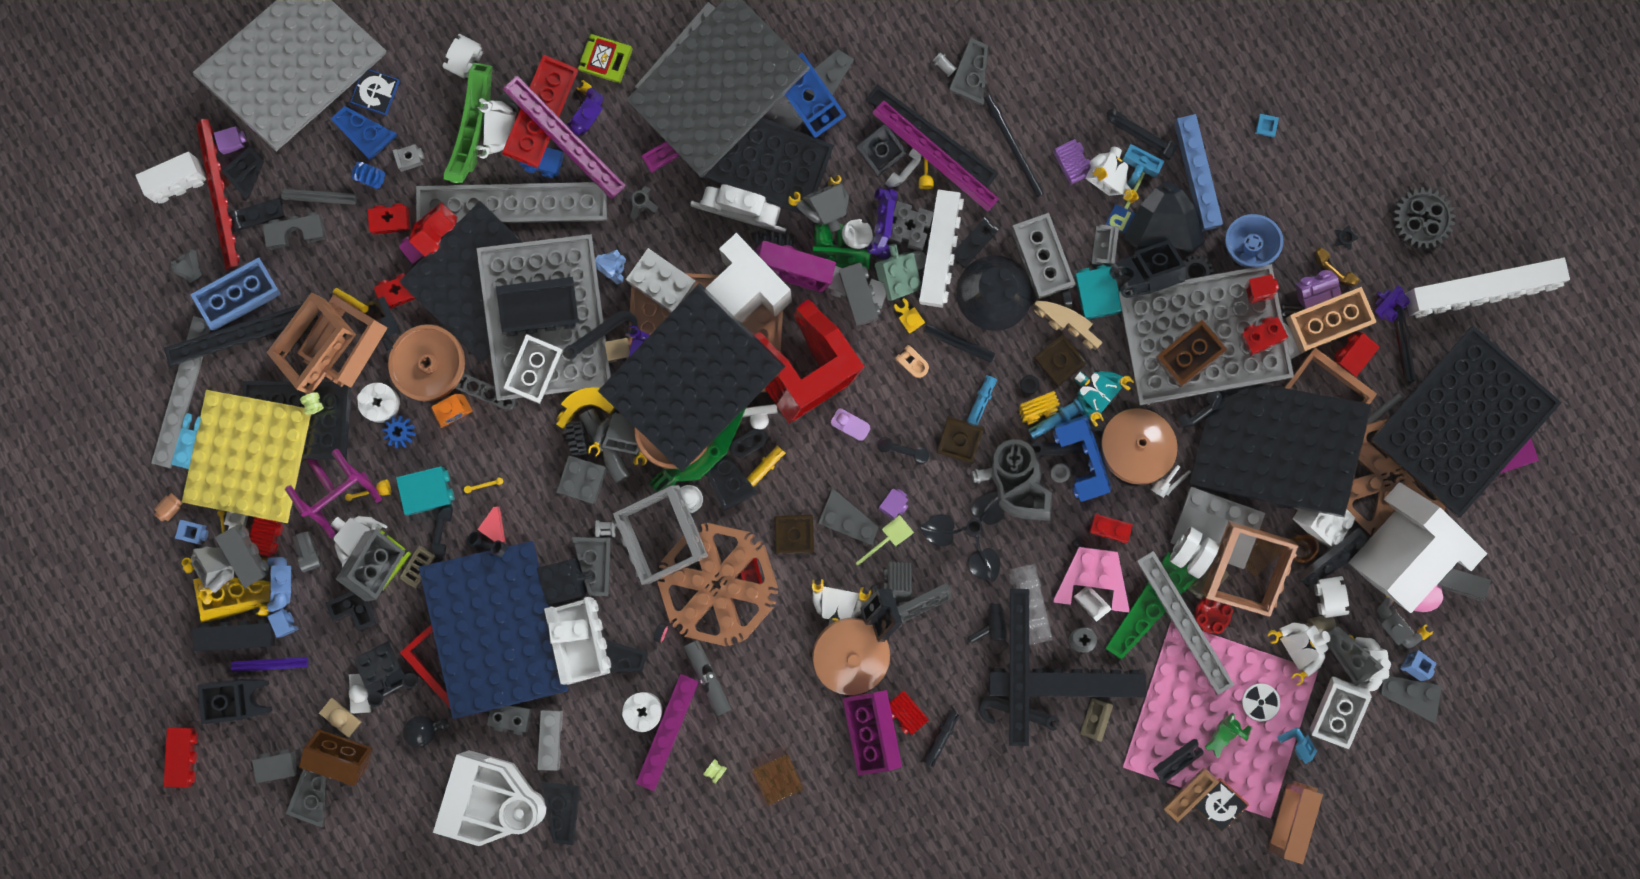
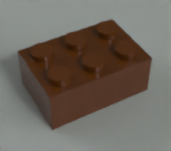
(1191, 354)
(336, 757)

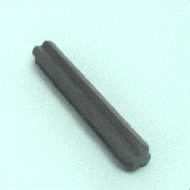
(319, 196)

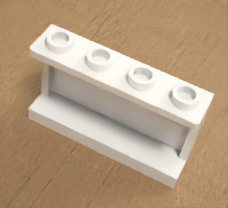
(580, 658)

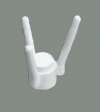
(1162, 487)

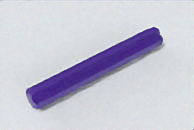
(269, 664)

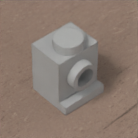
(406, 164)

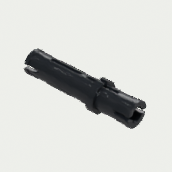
(943, 734)

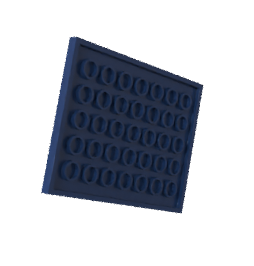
(491, 629)

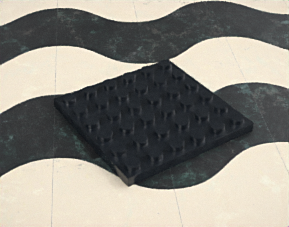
(451, 281)

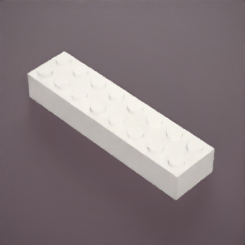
(1486, 287)

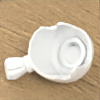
(857, 234)

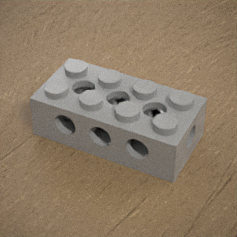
(1049, 245)

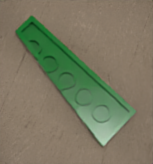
(1146, 611)

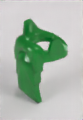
(1227, 730)

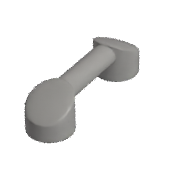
(895, 180)

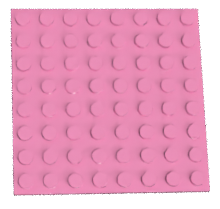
(1186, 708)

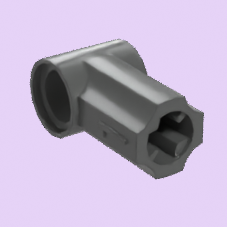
(308, 556)

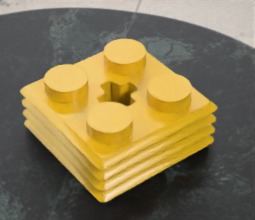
(1037, 407)

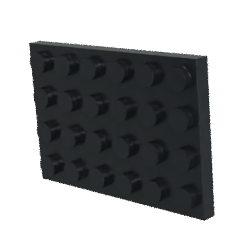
(774, 163)
(326, 428)

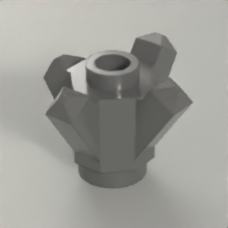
(640, 202)
(187, 266)

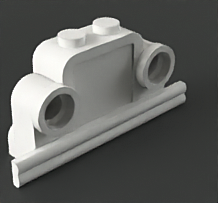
(741, 206)

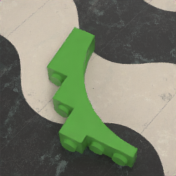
(472, 124)

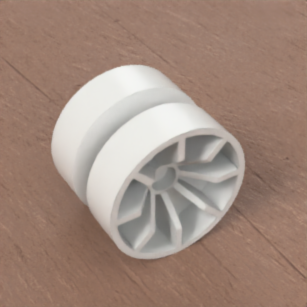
(1189, 549)

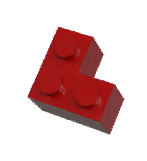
(431, 228)

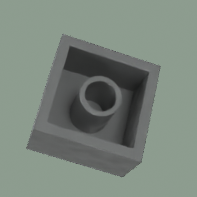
(582, 480)

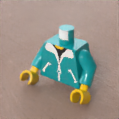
(1098, 392)

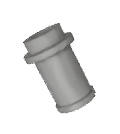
(944, 64)
(981, 475)

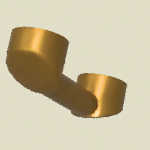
(1322, 256)

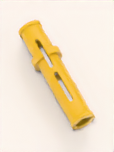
(766, 464)

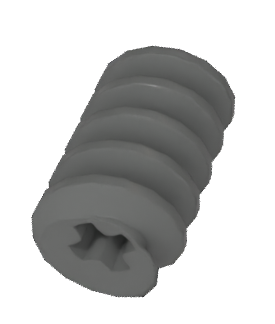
(1087, 646)

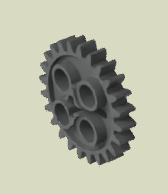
(1426, 201)

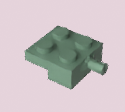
(898, 274)

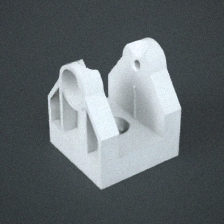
(487, 801)

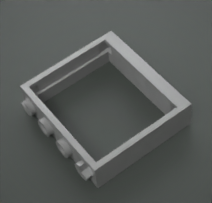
(686, 523)

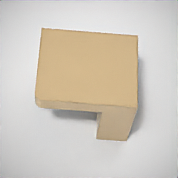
(617, 349)

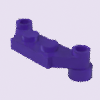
(884, 222)

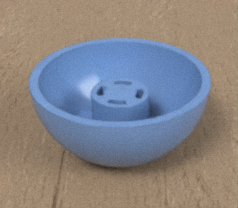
(1255, 233)

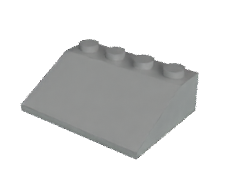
(1210, 517)

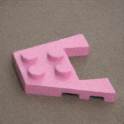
(1098, 570)

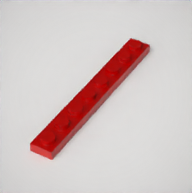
(216, 189)

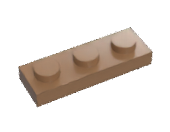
(1191, 794)

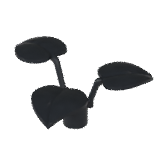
(940, 532)

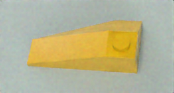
(231, 599)

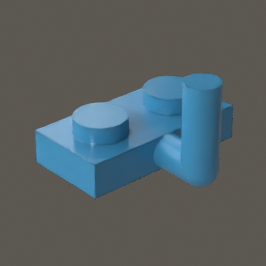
(1142, 162)
(1304, 749)

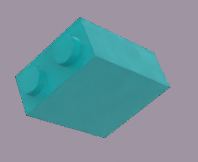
(1097, 292)
(425, 490)

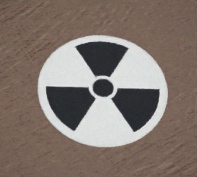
(1261, 702)

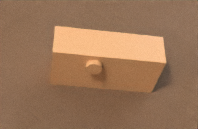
(1330, 320)

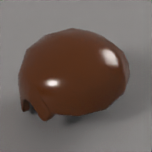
(1310, 547)

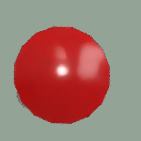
(1213, 615)

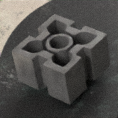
(920, 220)

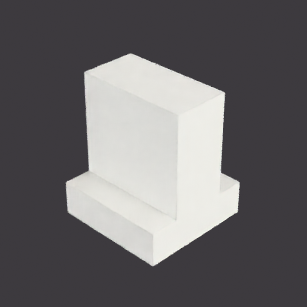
(747, 282)
(1414, 549)

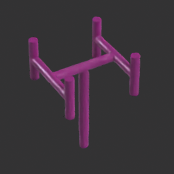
(353, 476)

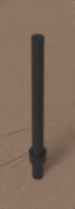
(996, 113)

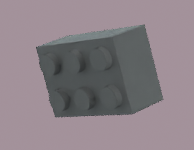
(370, 565)

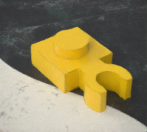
(910, 318)

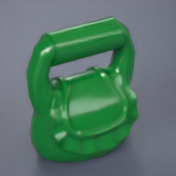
(824, 237)

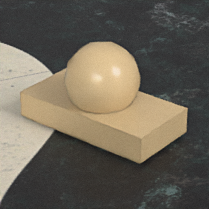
(340, 717)

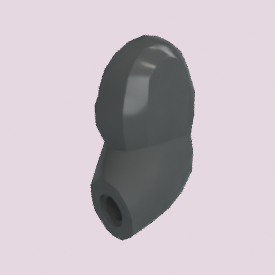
(1018, 482)

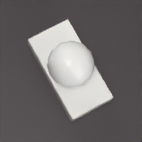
(759, 416)
(1092, 603)
(358, 695)

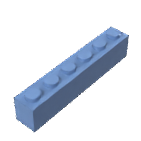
(1198, 172)

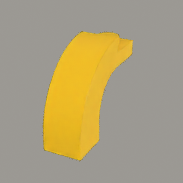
(579, 400)

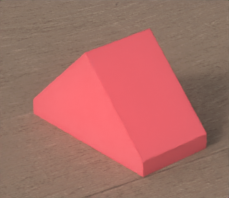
(493, 526)

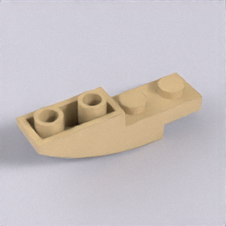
(1062, 316)

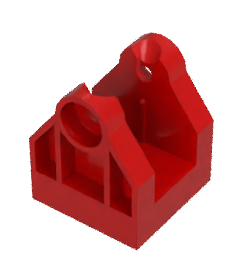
(831, 351)

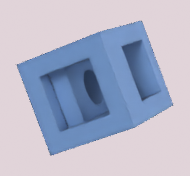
(185, 530)
(282, 623)
(1419, 665)

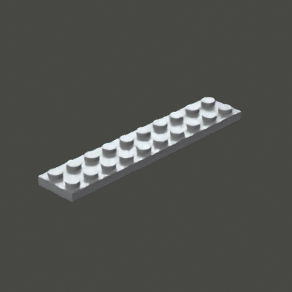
(519, 201)

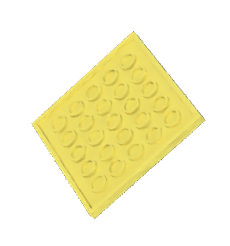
(246, 456)

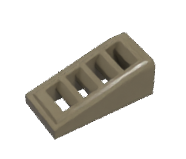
(420, 550)

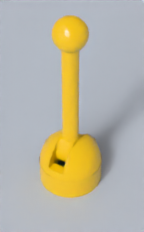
(926, 180)
(382, 487)

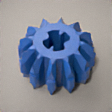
(368, 175)
(395, 439)

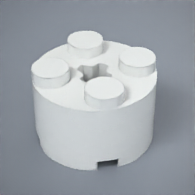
(462, 56)
(368, 399)
(1332, 597)
(653, 709)

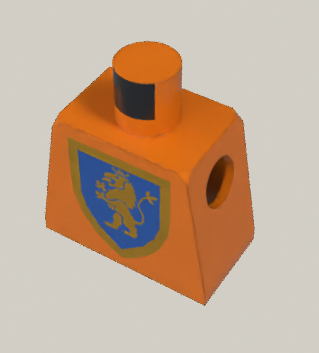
(451, 409)

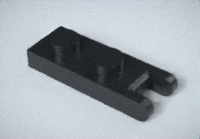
(1178, 761)

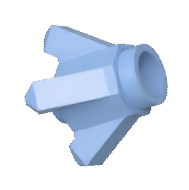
(611, 265)

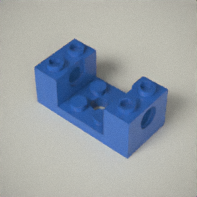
(822, 110)
(1094, 483)

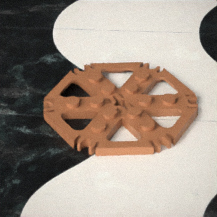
(1374, 483)
(734, 588)

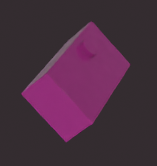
(796, 266)
(872, 732)

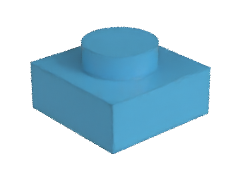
(1267, 125)

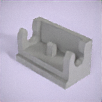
(1105, 245)

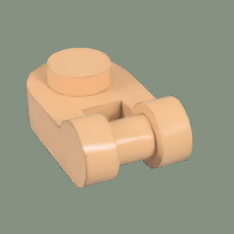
(918, 367)

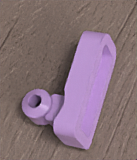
(850, 424)

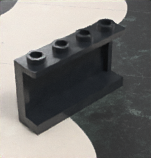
(537, 306)

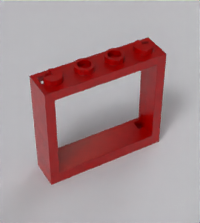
(419, 666)

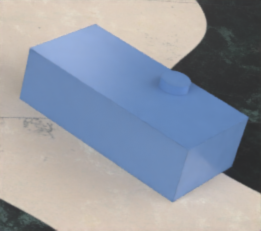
(235, 294)

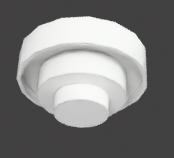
(692, 497)

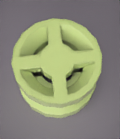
(311, 403)
(715, 771)

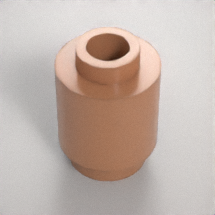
(167, 507)

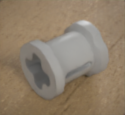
(605, 528)

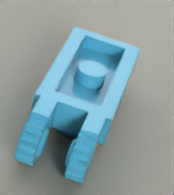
(185, 443)

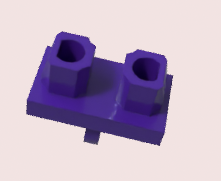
(1388, 301)

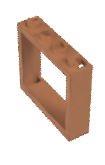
(361, 352)
(326, 355)
(1336, 371)
(1222, 558)
(1295, 822)

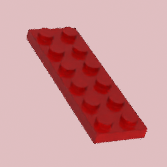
(552, 85)

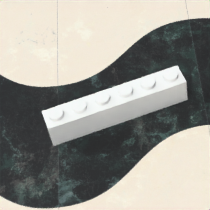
(940, 248)

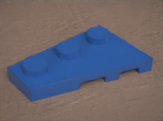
(364, 133)

